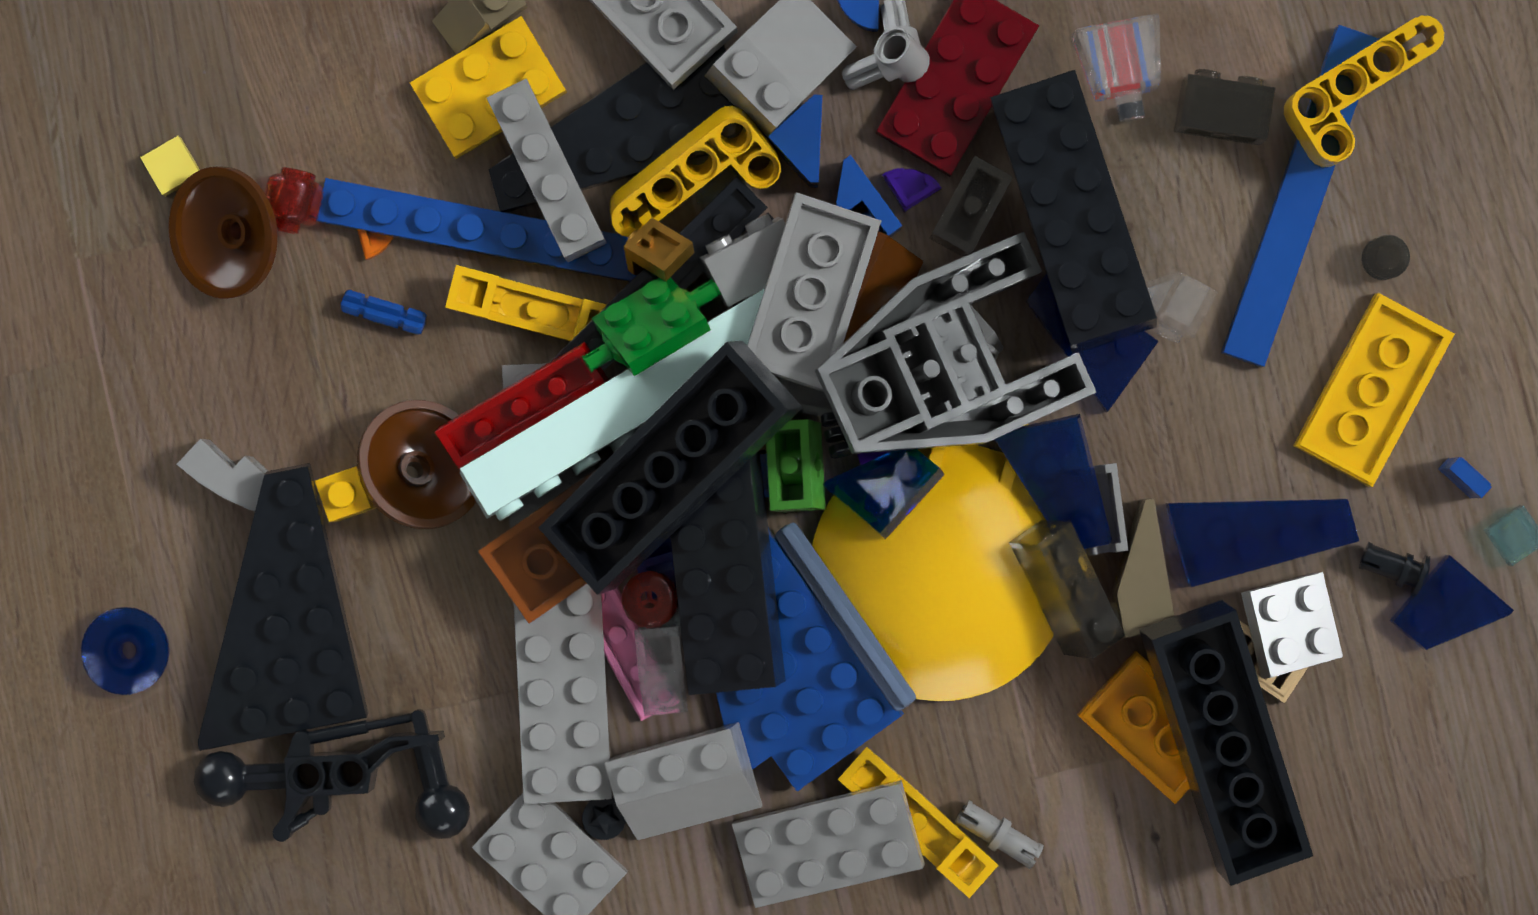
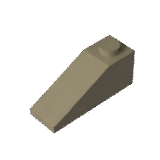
(1141, 584)

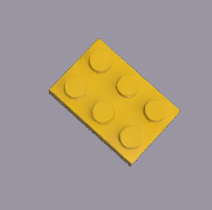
(459, 87)

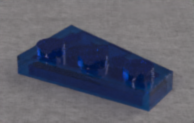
(1108, 365)

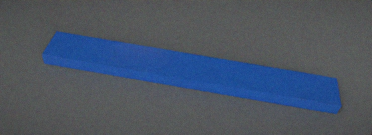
(1289, 224)

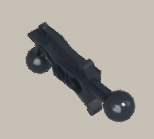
(439, 810)

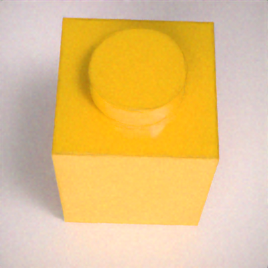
(343, 495)

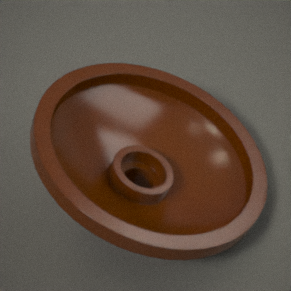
(223, 232)
(404, 438)

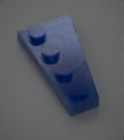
(1244, 536)

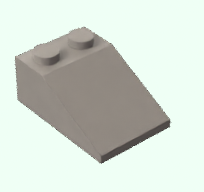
(780, 62)

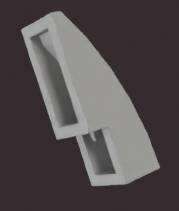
(217, 472)

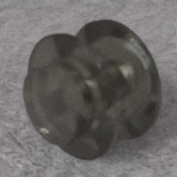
(1385, 257)

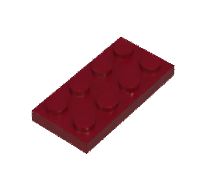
(968, 64)

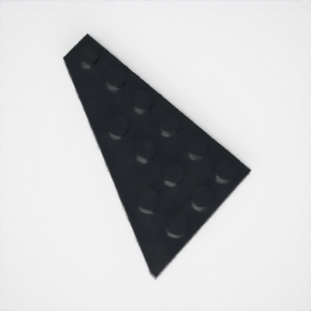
(287, 634)

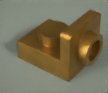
(657, 250)

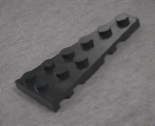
(622, 131)

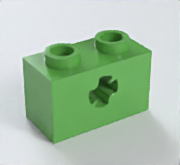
(796, 467)

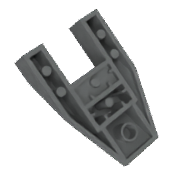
(925, 370)

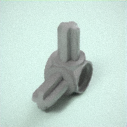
(895, 53)

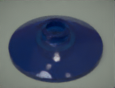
(104, 655)

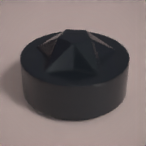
(603, 819)

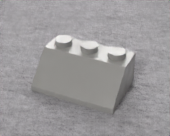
(684, 781)

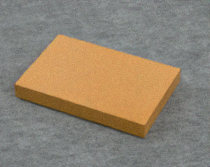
(1135, 724)

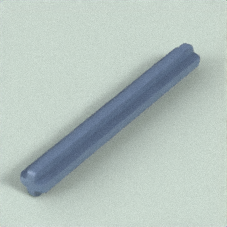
(845, 617)

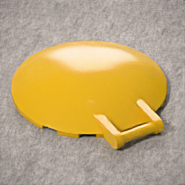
(946, 581)

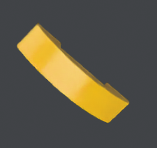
(519, 304)
(938, 836)

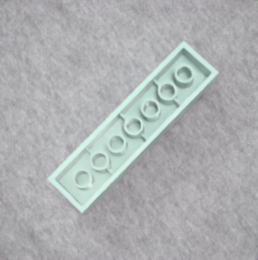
(594, 421)

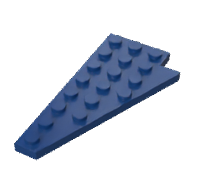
(827, 696)

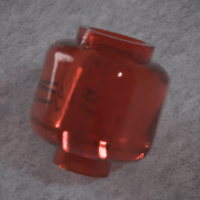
(294, 199)
(664, 608)

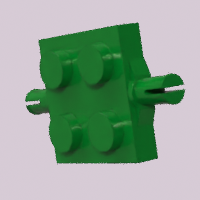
(650, 324)

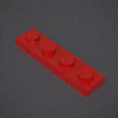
(519, 406)

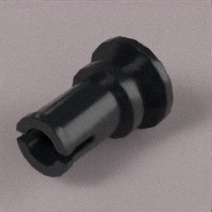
(1396, 567)

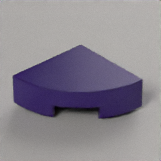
(910, 186)

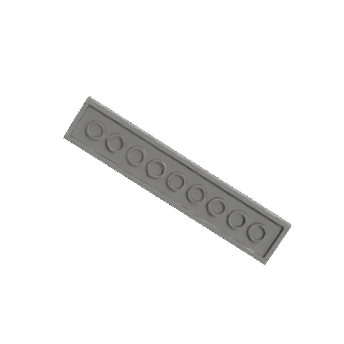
(561, 680)

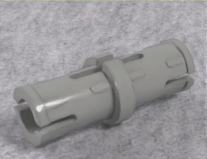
(999, 834)

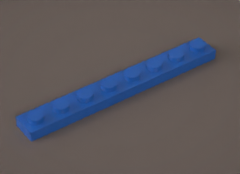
(463, 228)

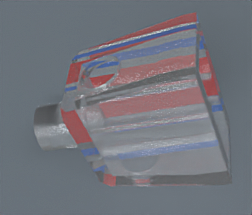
(1121, 61)

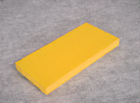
(1373, 389)

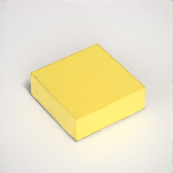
(170, 165)

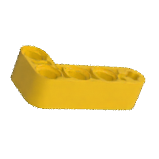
(1365, 79)
(689, 177)

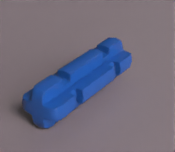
(383, 312)

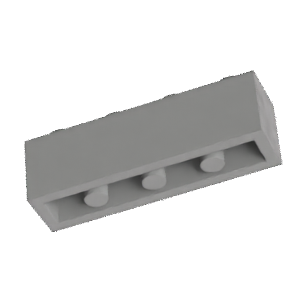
(546, 170)

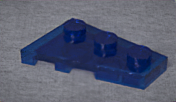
(1060, 475)

